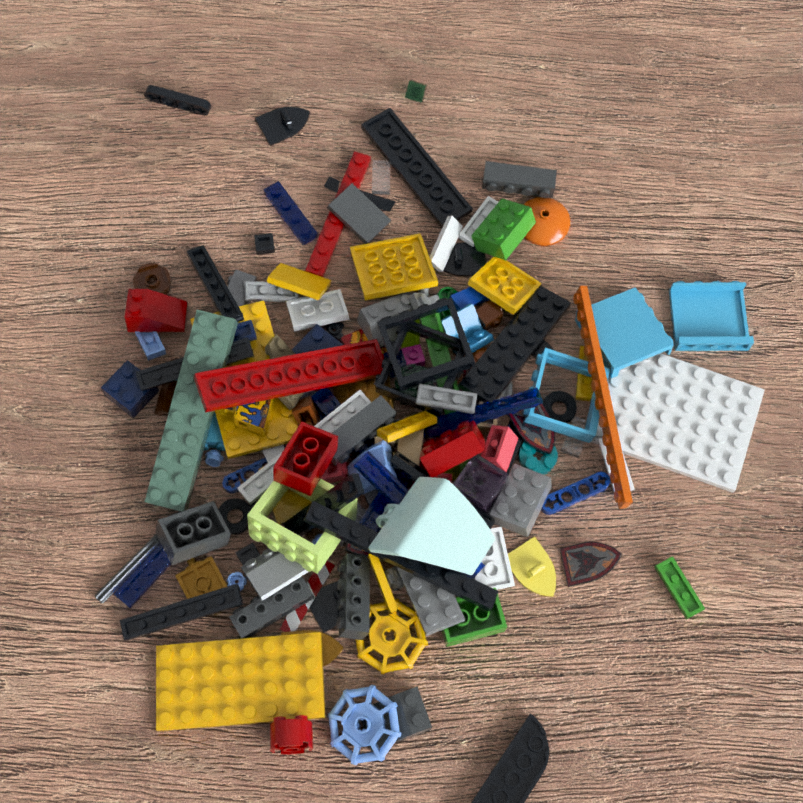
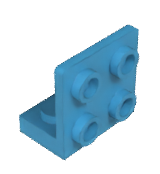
(472, 328)

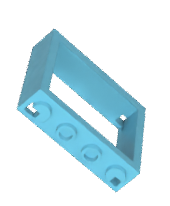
(570, 363)

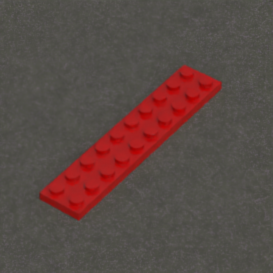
(288, 375)

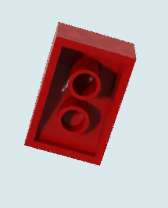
(154, 311)

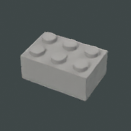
(521, 500)

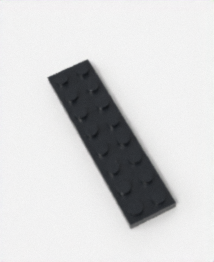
(416, 167)
(514, 345)

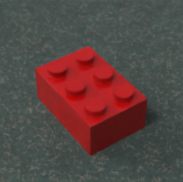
(452, 448)
(305, 458)

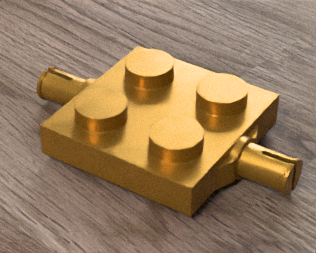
(200, 578)

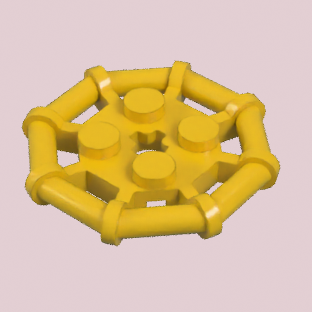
(392, 647)

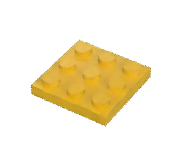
(504, 284)

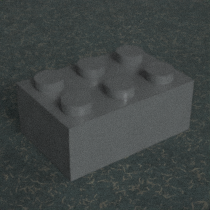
(192, 532)

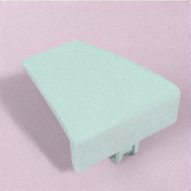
(434, 527)

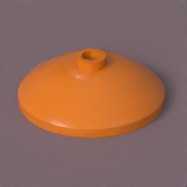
(551, 228)

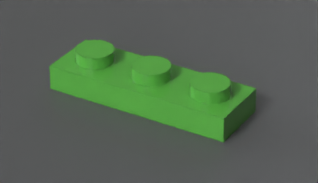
(679, 588)

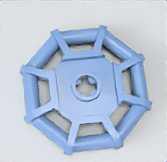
(375, 724)

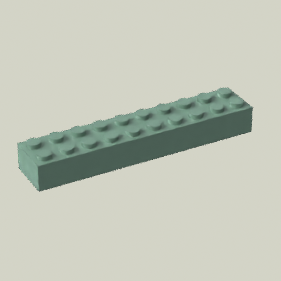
(187, 420)

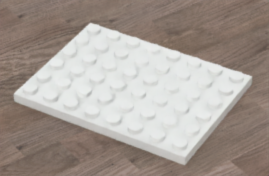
(684, 418)

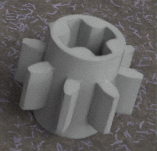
(394, 579)

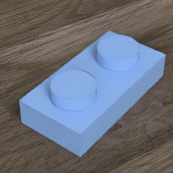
(151, 344)

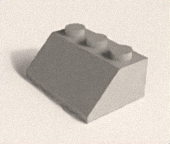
(374, 313)
(271, 572)

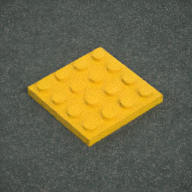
(393, 266)

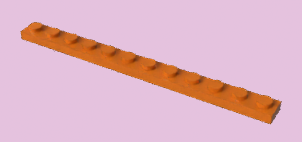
(603, 399)

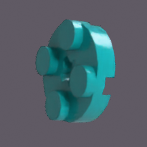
(541, 466)

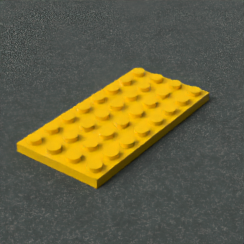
(281, 420)
(239, 681)

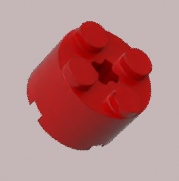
(291, 735)

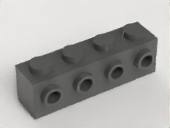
(519, 179)
(361, 428)
(353, 597)
(261, 614)

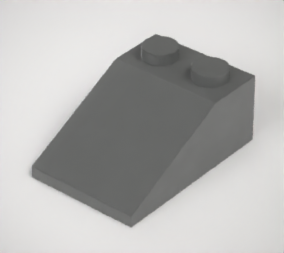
(411, 716)

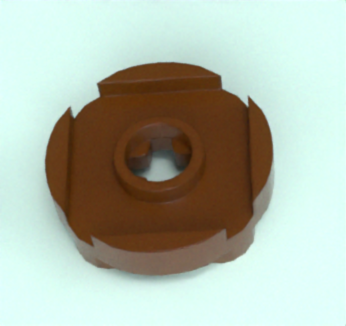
(156, 272)

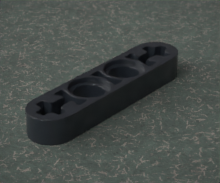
(177, 100)

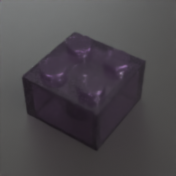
(481, 482)

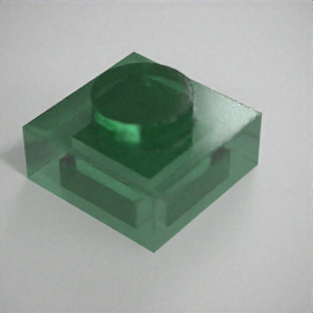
(416, 91)

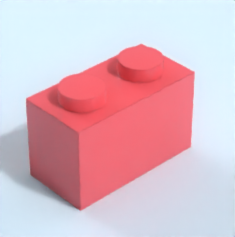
(500, 446)

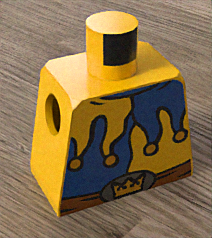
(252, 415)

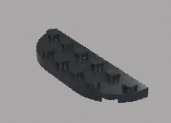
(518, 767)

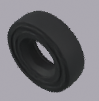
(567, 399)
(235, 503)

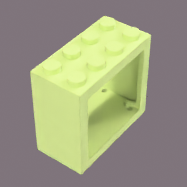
(291, 545)

